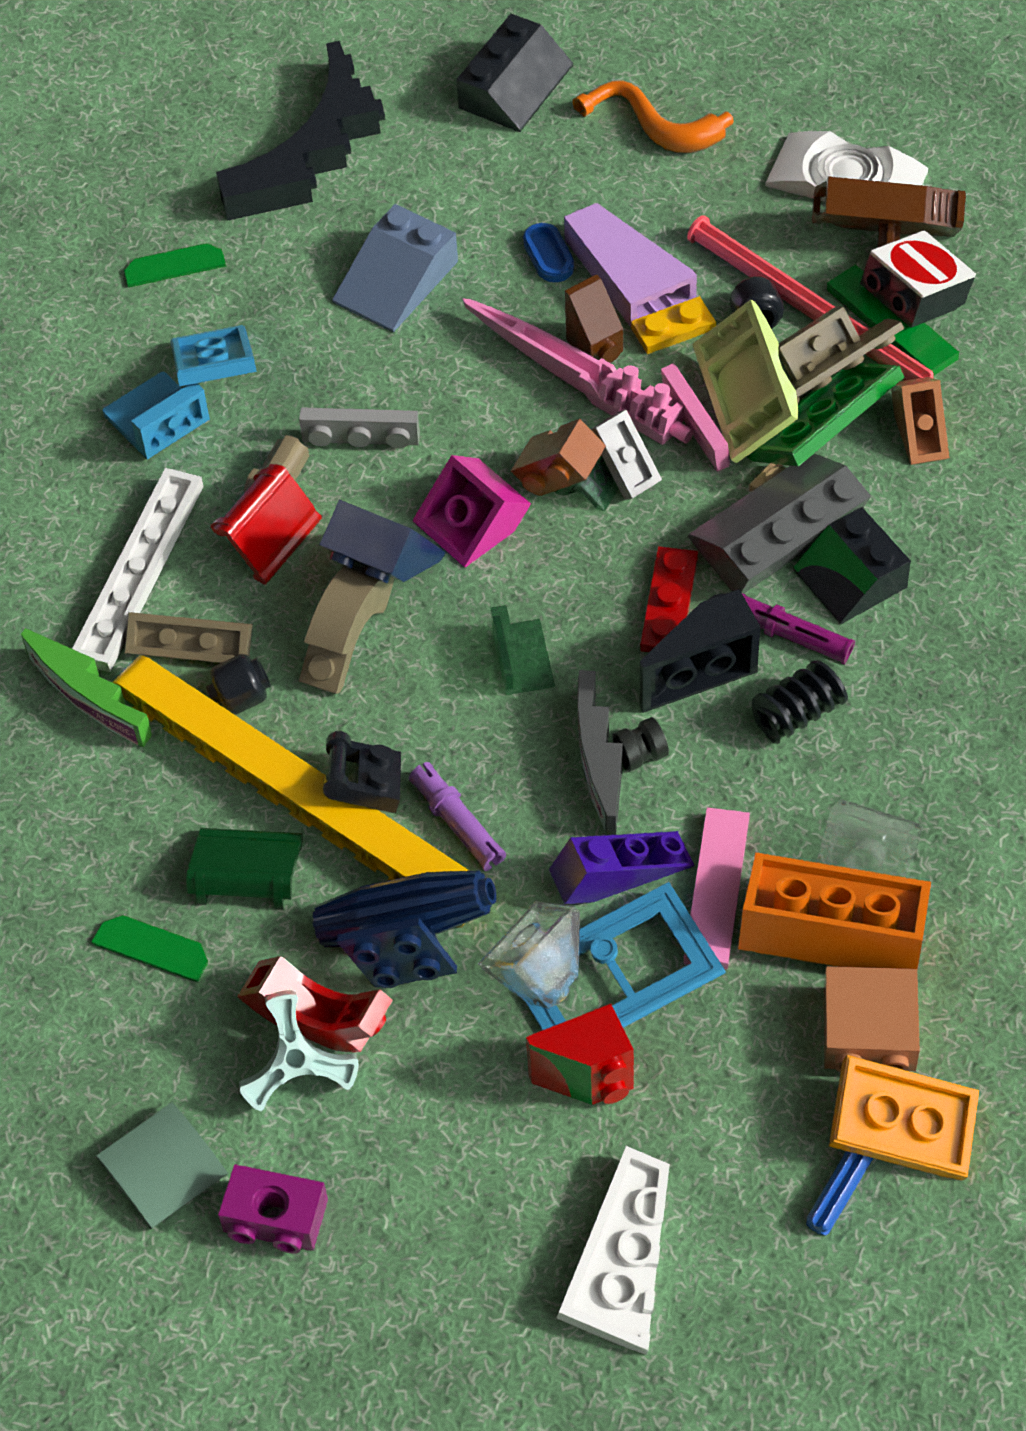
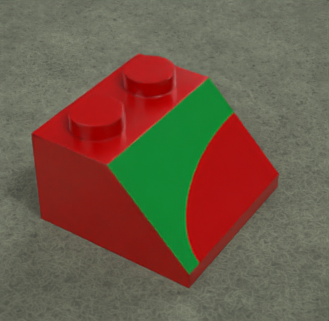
(583, 1058)

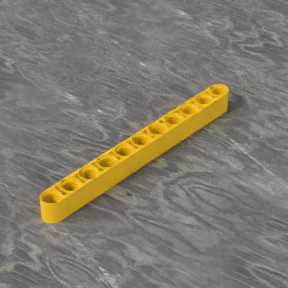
(276, 773)

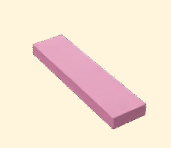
(719, 879)

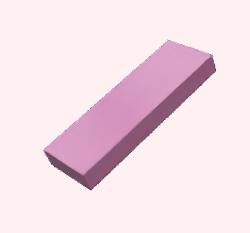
(697, 418)

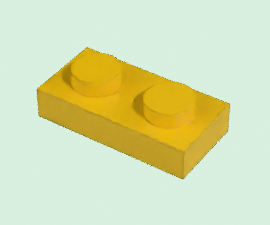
(673, 325)

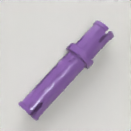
(445, 802)

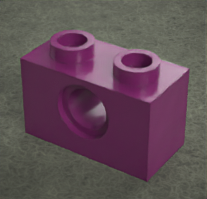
(255, 1191)

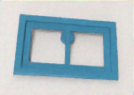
(599, 939)

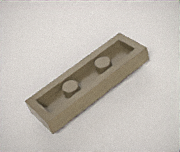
(186, 637)

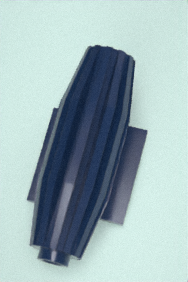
(394, 923)

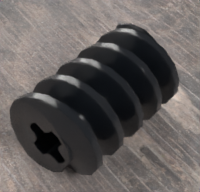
(795, 698)

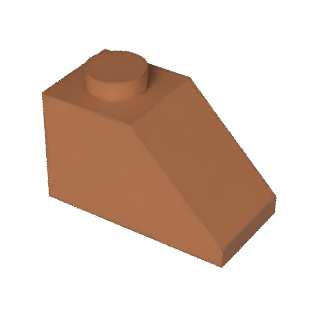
(921, 419)

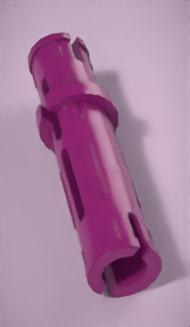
(837, 646)

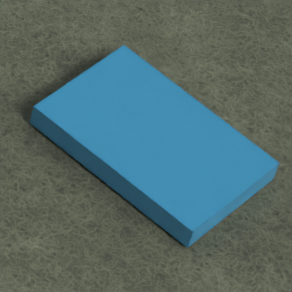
(212, 355)

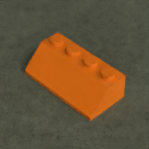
(833, 914)

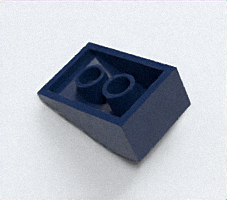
(378, 544)

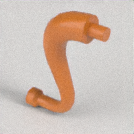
(671, 136)

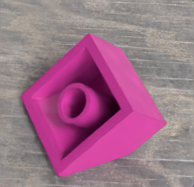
(470, 509)

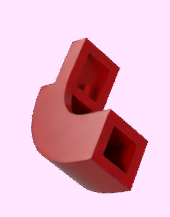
(322, 1015)

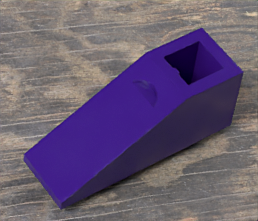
(611, 864)

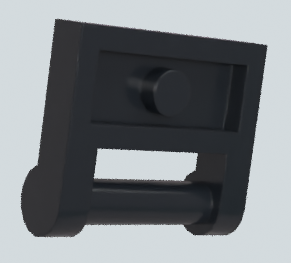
(375, 773)

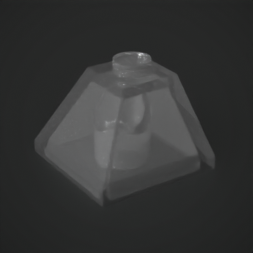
(538, 954)

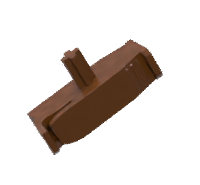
(889, 208)

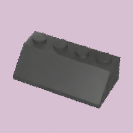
(777, 521)

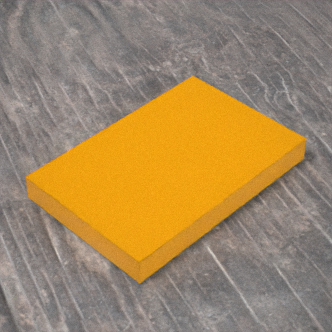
(904, 1118)

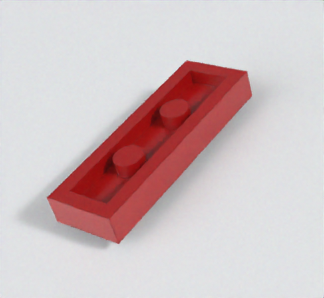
(669, 594)

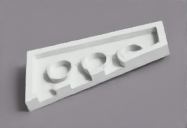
(621, 1256)

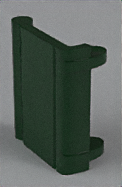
(243, 864)

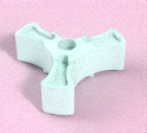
(294, 1056)

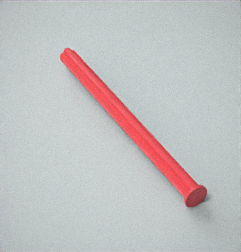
(792, 291)

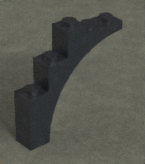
(321, 145)

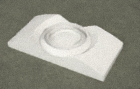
(814, 155)

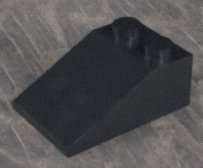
(702, 652)

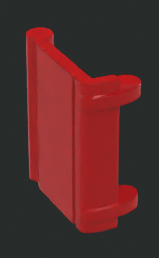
(268, 521)

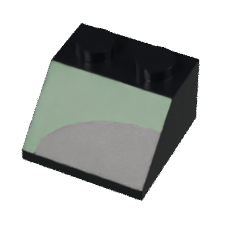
(853, 566)

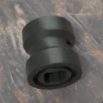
(642, 743)

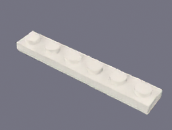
(138, 566)

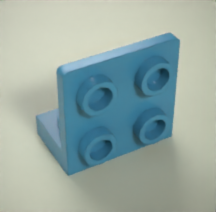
(158, 413)

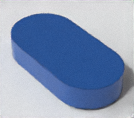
(548, 252)

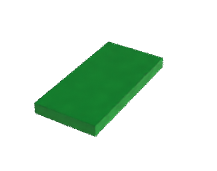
(828, 412)

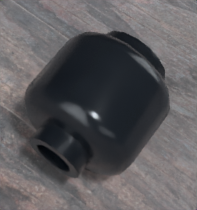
(763, 293)
(238, 683)

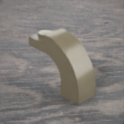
(338, 623)

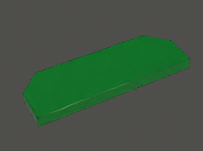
(174, 264)
(152, 946)

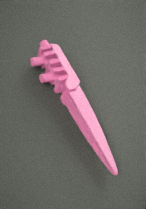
(598, 379)

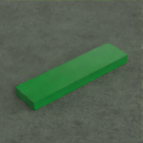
(918, 342)

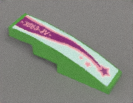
(79, 682)

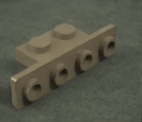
(829, 346)

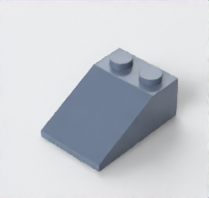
(397, 267)

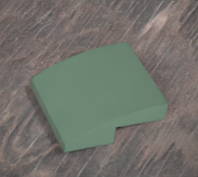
(161, 1165)

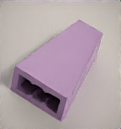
(632, 268)

